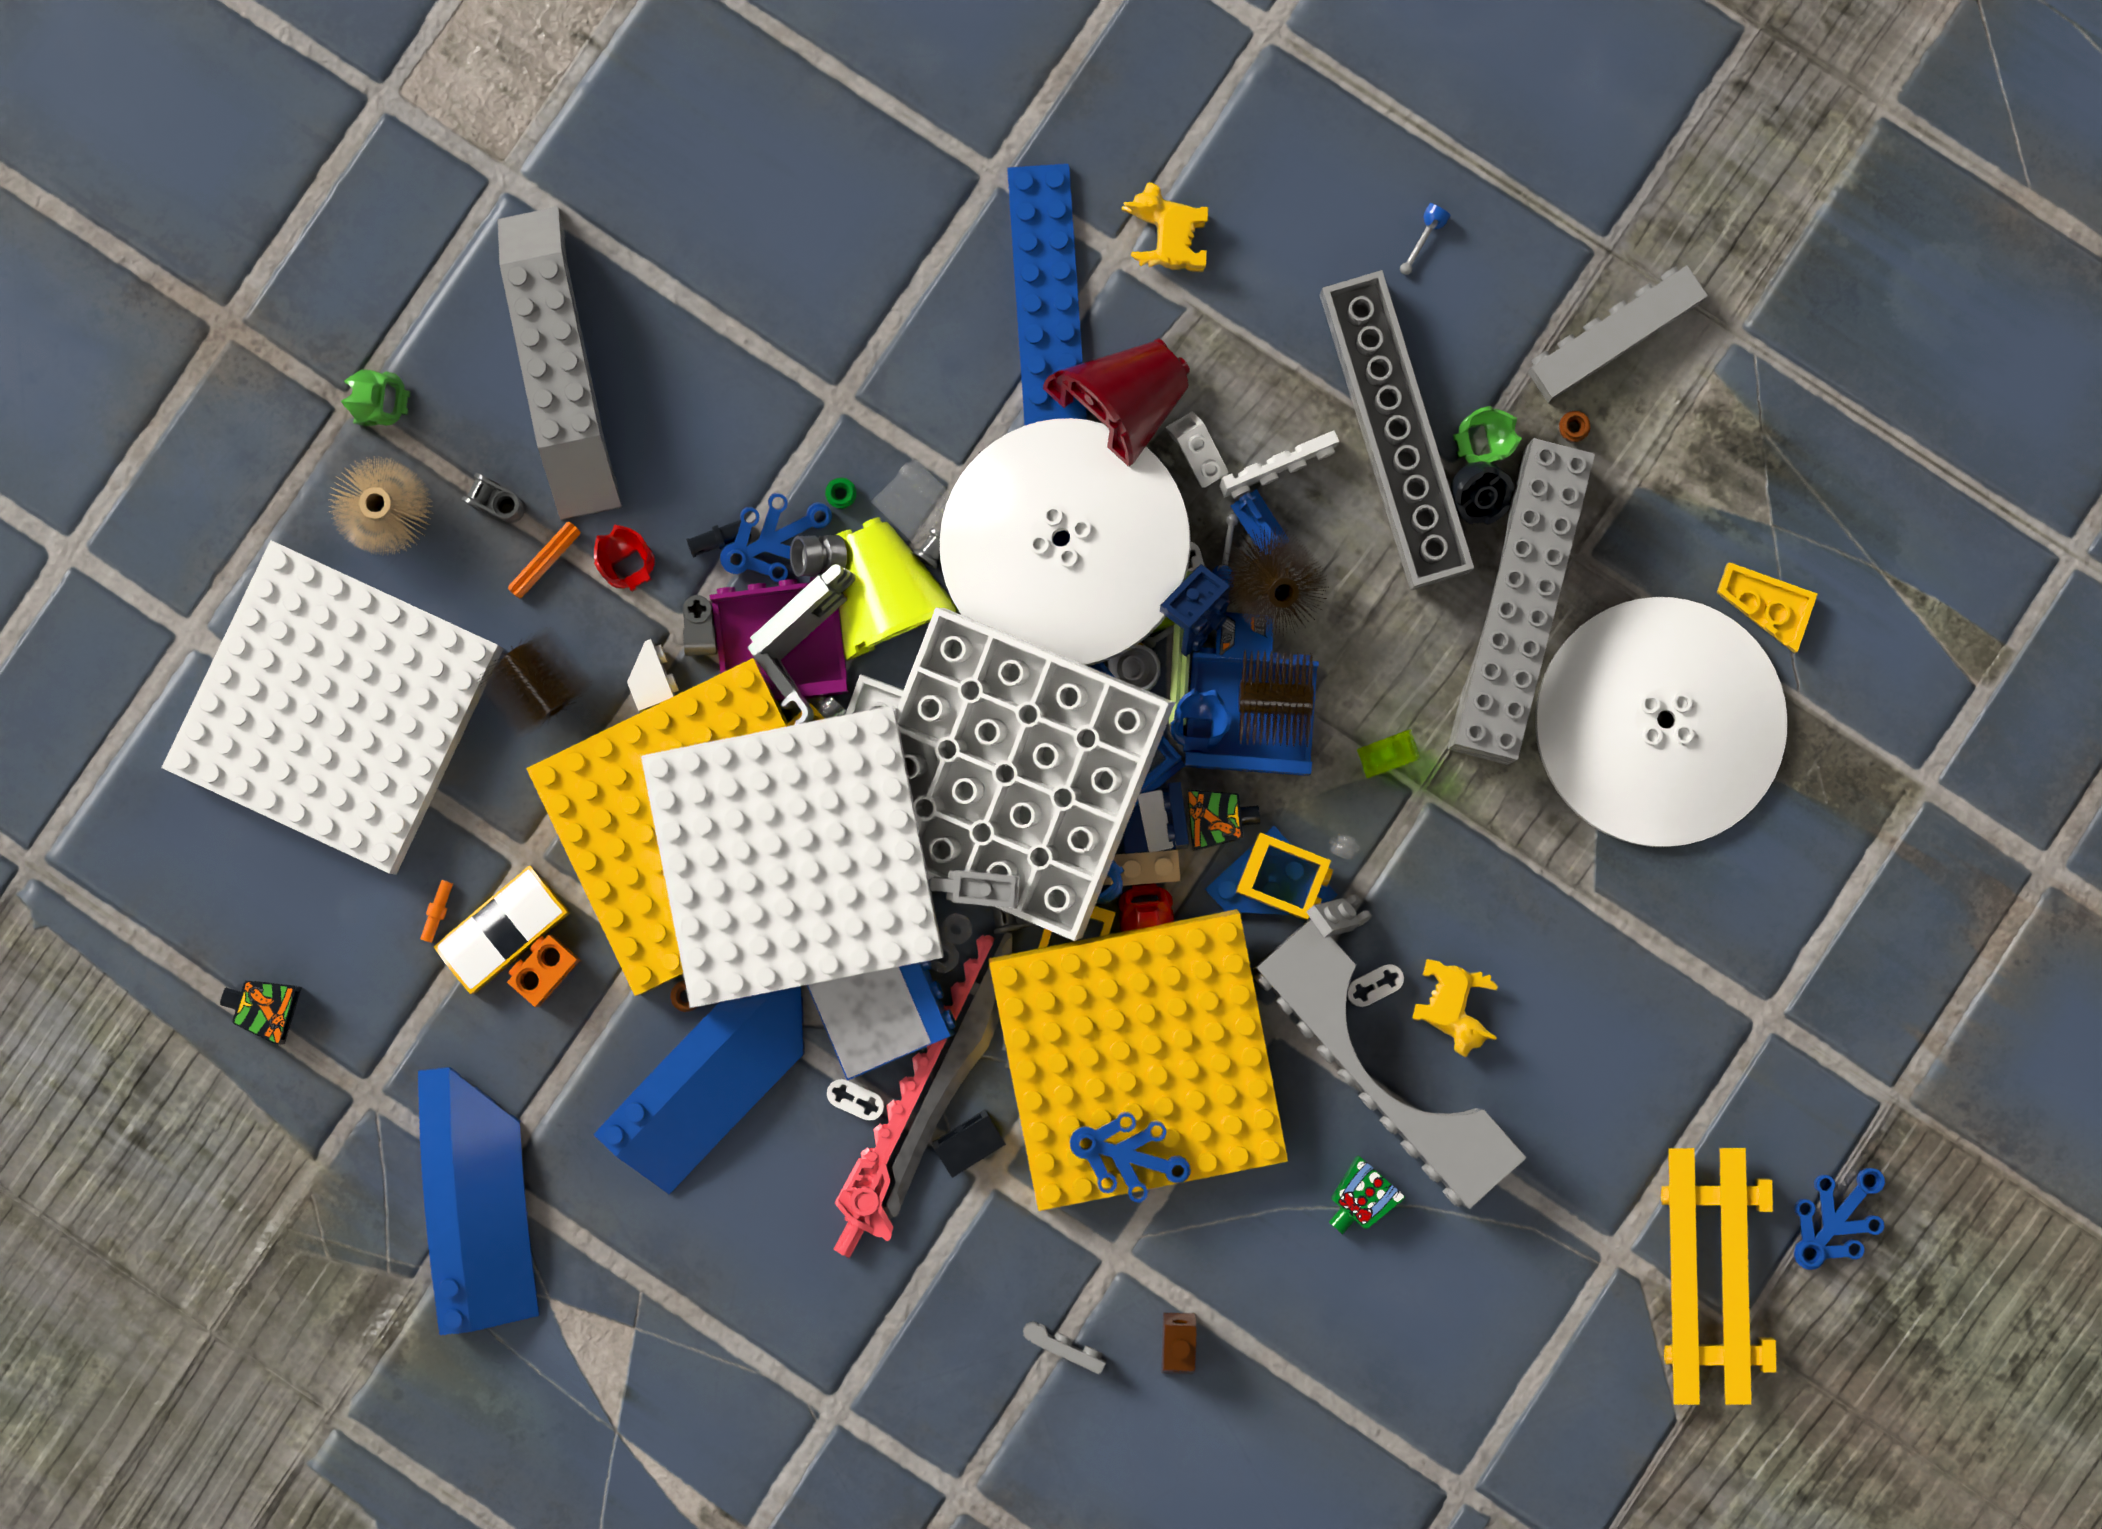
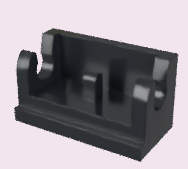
(968, 1143)

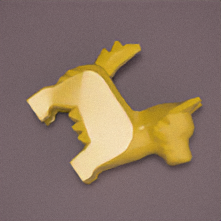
(1174, 230)
(1449, 1002)

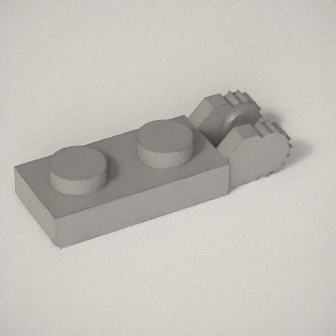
(1338, 916)
(1062, 1346)

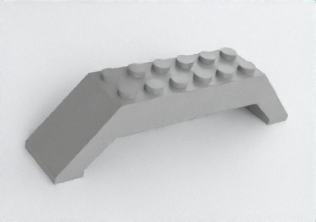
(555, 363)

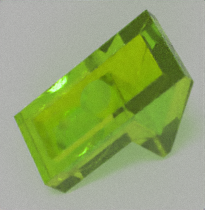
(1388, 754)

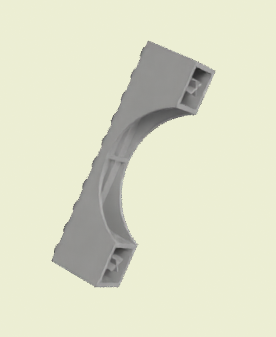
(1523, 602)
(1458, 1148)

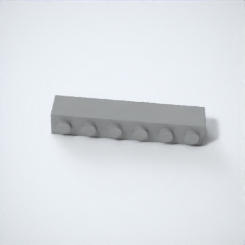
(1617, 333)

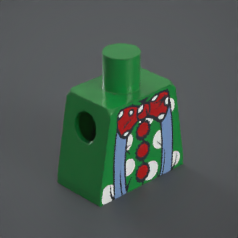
(1363, 1197)

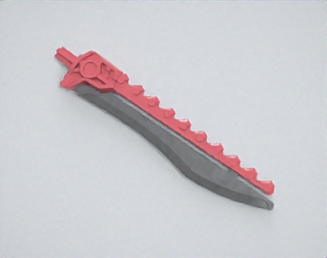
(869, 1180)

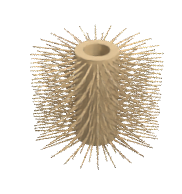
(371, 498)

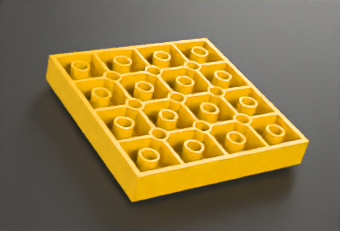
(606, 819)
(1145, 1027)

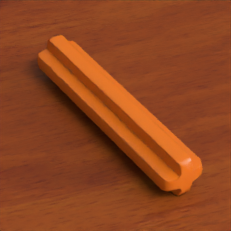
(544, 560)

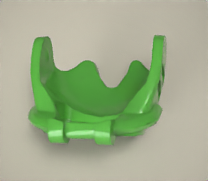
(368, 398)
(1499, 432)

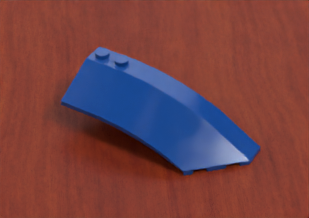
(706, 1085)
(474, 1206)

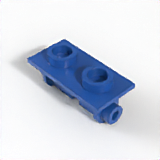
(1254, 515)

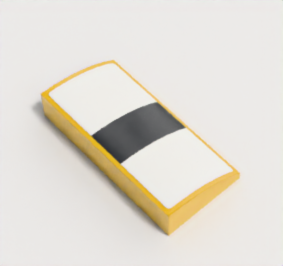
(501, 930)

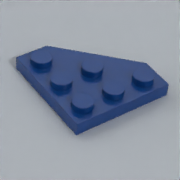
(1279, 877)

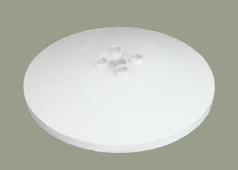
(1122, 552)
(1603, 729)

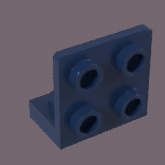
(1198, 607)
(1134, 834)

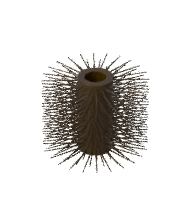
(1274, 581)
(533, 682)
(1276, 698)

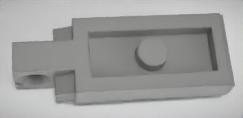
(979, 888)

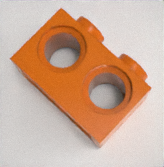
(549, 976)

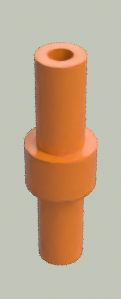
(436, 911)

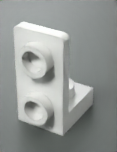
(1198, 449)

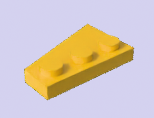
(1769, 602)

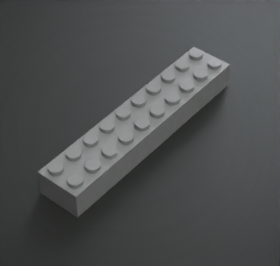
(1396, 430)

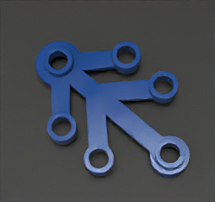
(769, 538)
(1125, 1153)
(1835, 1222)

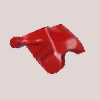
(617, 546)
(1145, 913)

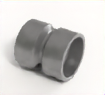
(816, 555)

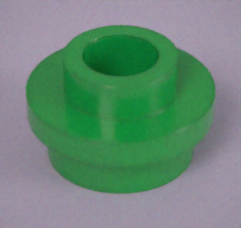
(836, 484)

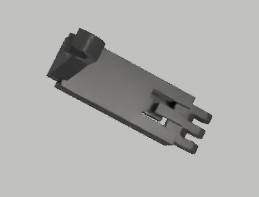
(793, 625)

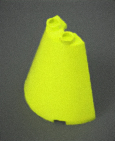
(889, 590)

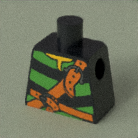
(1218, 818)
(263, 1008)

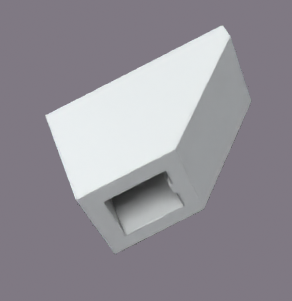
(649, 680)

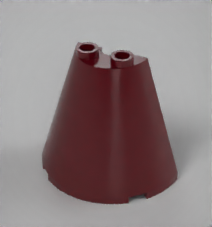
(1126, 392)

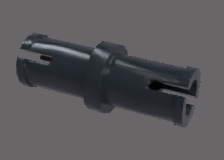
(714, 539)

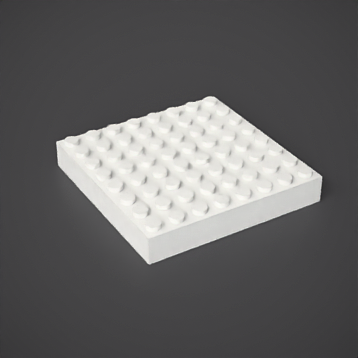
(332, 708)
(1023, 764)
(792, 856)

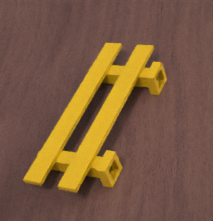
(1736, 1352)

